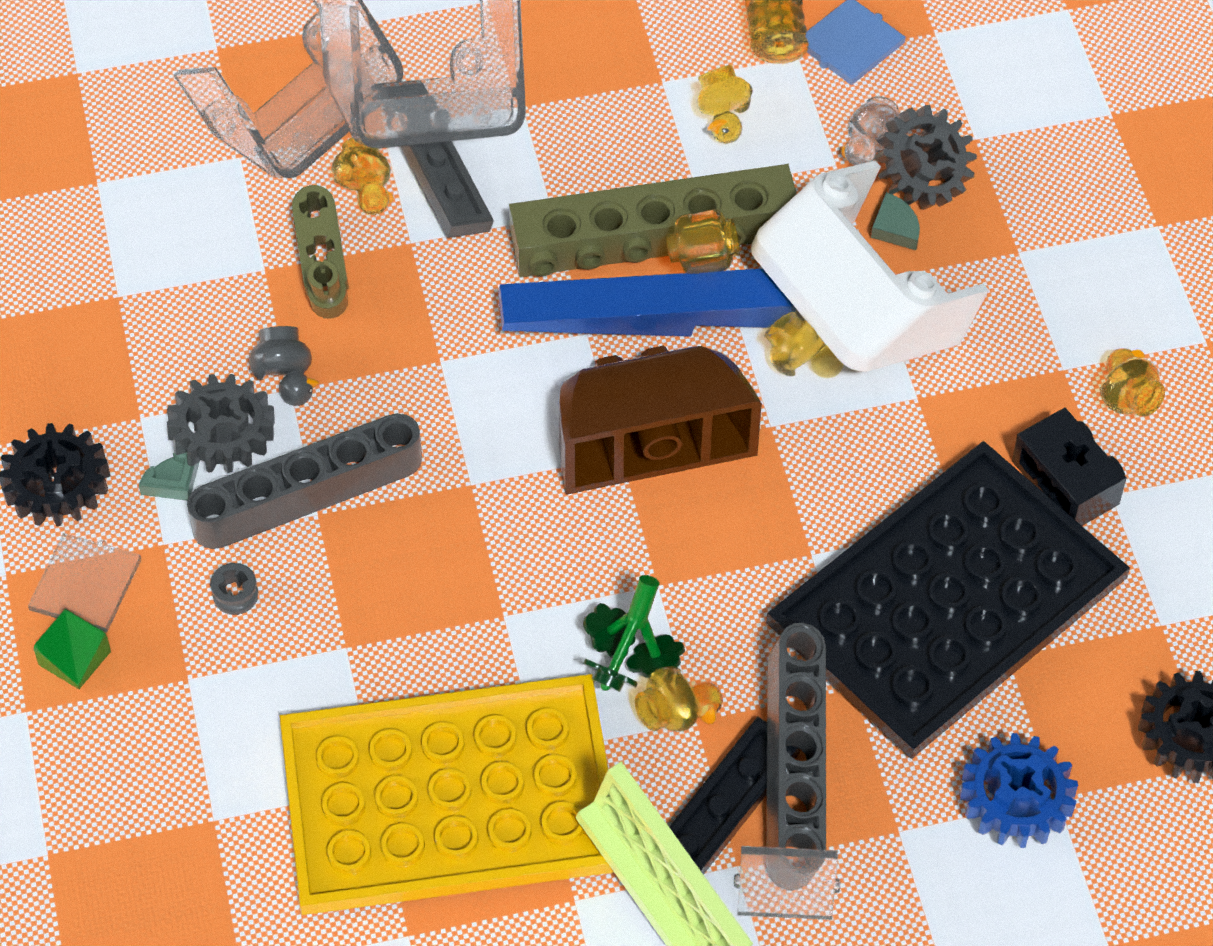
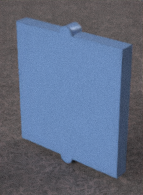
(852, 41)

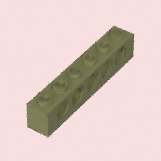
(635, 220)

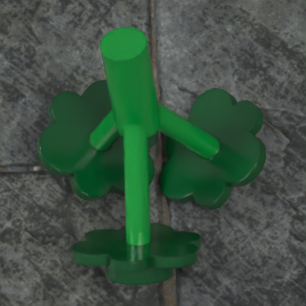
(615, 633)

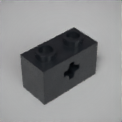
(1070, 466)

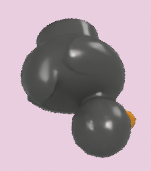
(284, 354)

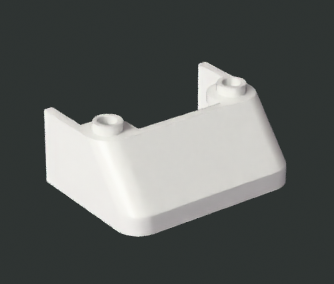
(847, 288)

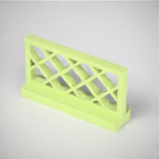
(656, 866)

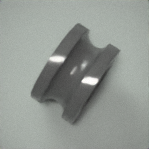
(242, 576)

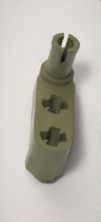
(319, 231)

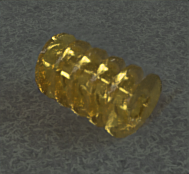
(777, 30)

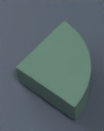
(896, 223)
(170, 479)

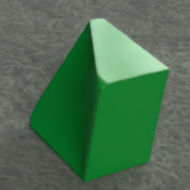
(72, 649)

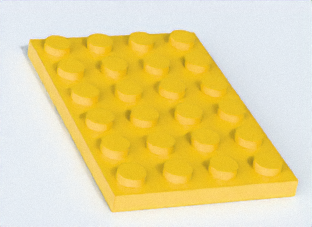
(443, 793)

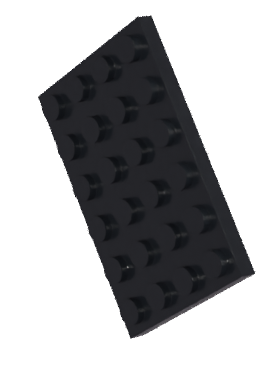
(950, 597)

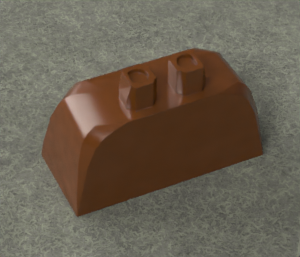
(654, 417)

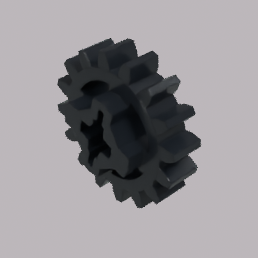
(77, 479)
(1188, 733)

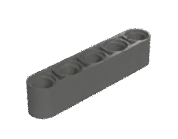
(291, 499)
(800, 729)

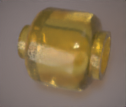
(703, 242)

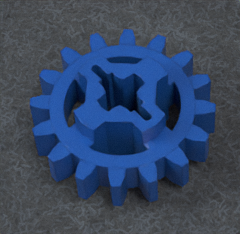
(1020, 798)

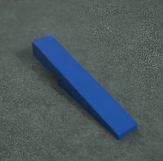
(644, 303)

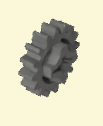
(924, 157)
(220, 423)

